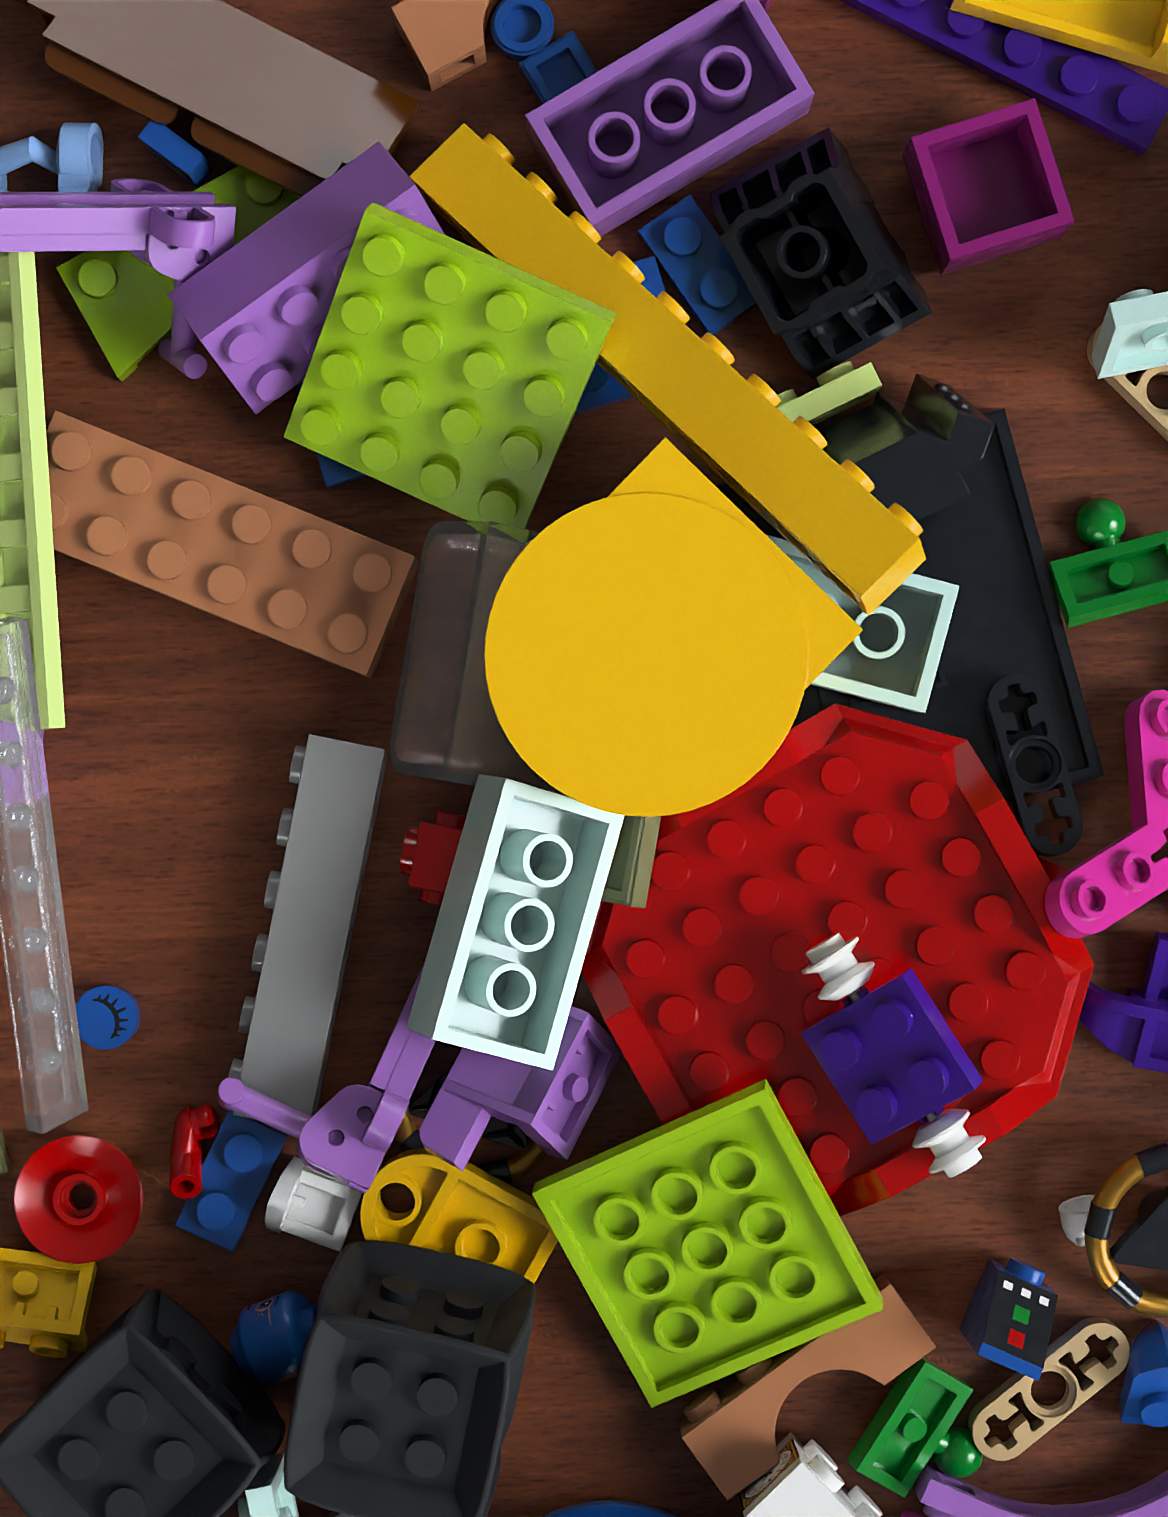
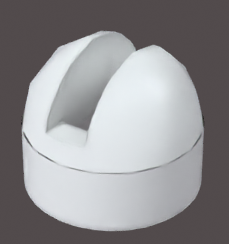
(1073, 1217)

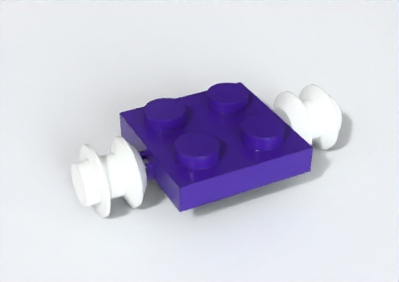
(892, 1056)

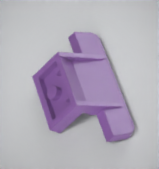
(541, 1102)

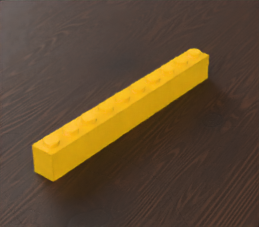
(680, 376)

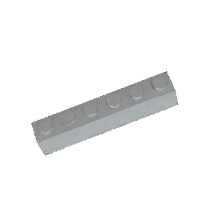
(311, 920)

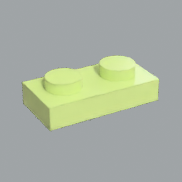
(838, 391)

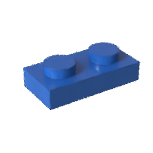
(698, 265)
(232, 1180)

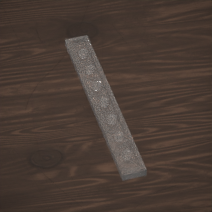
(33, 904)

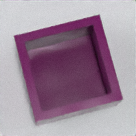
(987, 186)

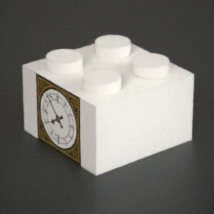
(804, 1486)

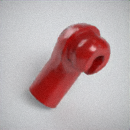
(186, 1149)

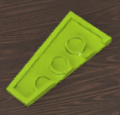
(128, 298)

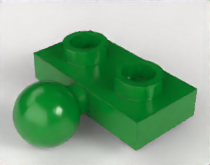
(1114, 575)
(914, 1427)

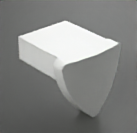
(311, 1206)

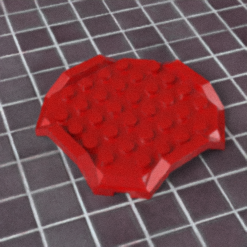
(860, 836)

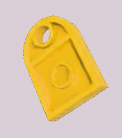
(459, 1214)

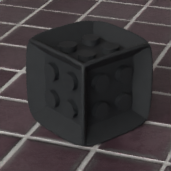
(408, 1383)
(142, 1425)

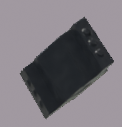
(817, 254)
(913, 446)

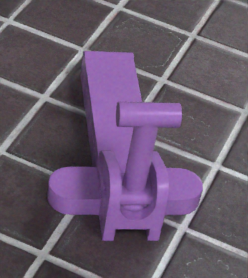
(159, 226)
(359, 1122)

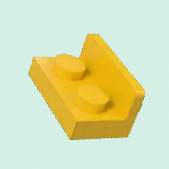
(44, 1302)

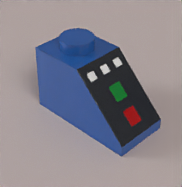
(1011, 1316)

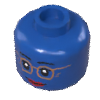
(273, 1336)

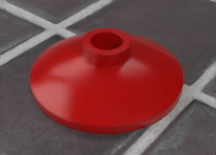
(56, 1221)

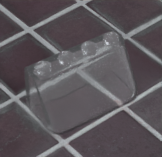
(443, 703)

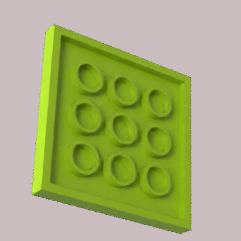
(446, 371)
(708, 1244)

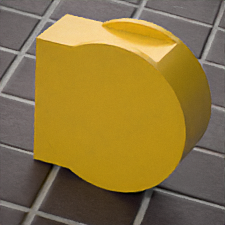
(655, 645)

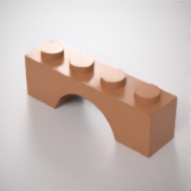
(444, 35)
(736, 1428)

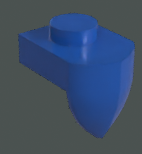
(1146, 1380)

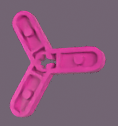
(1123, 873)

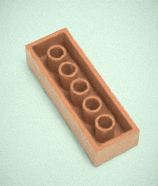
(223, 547)

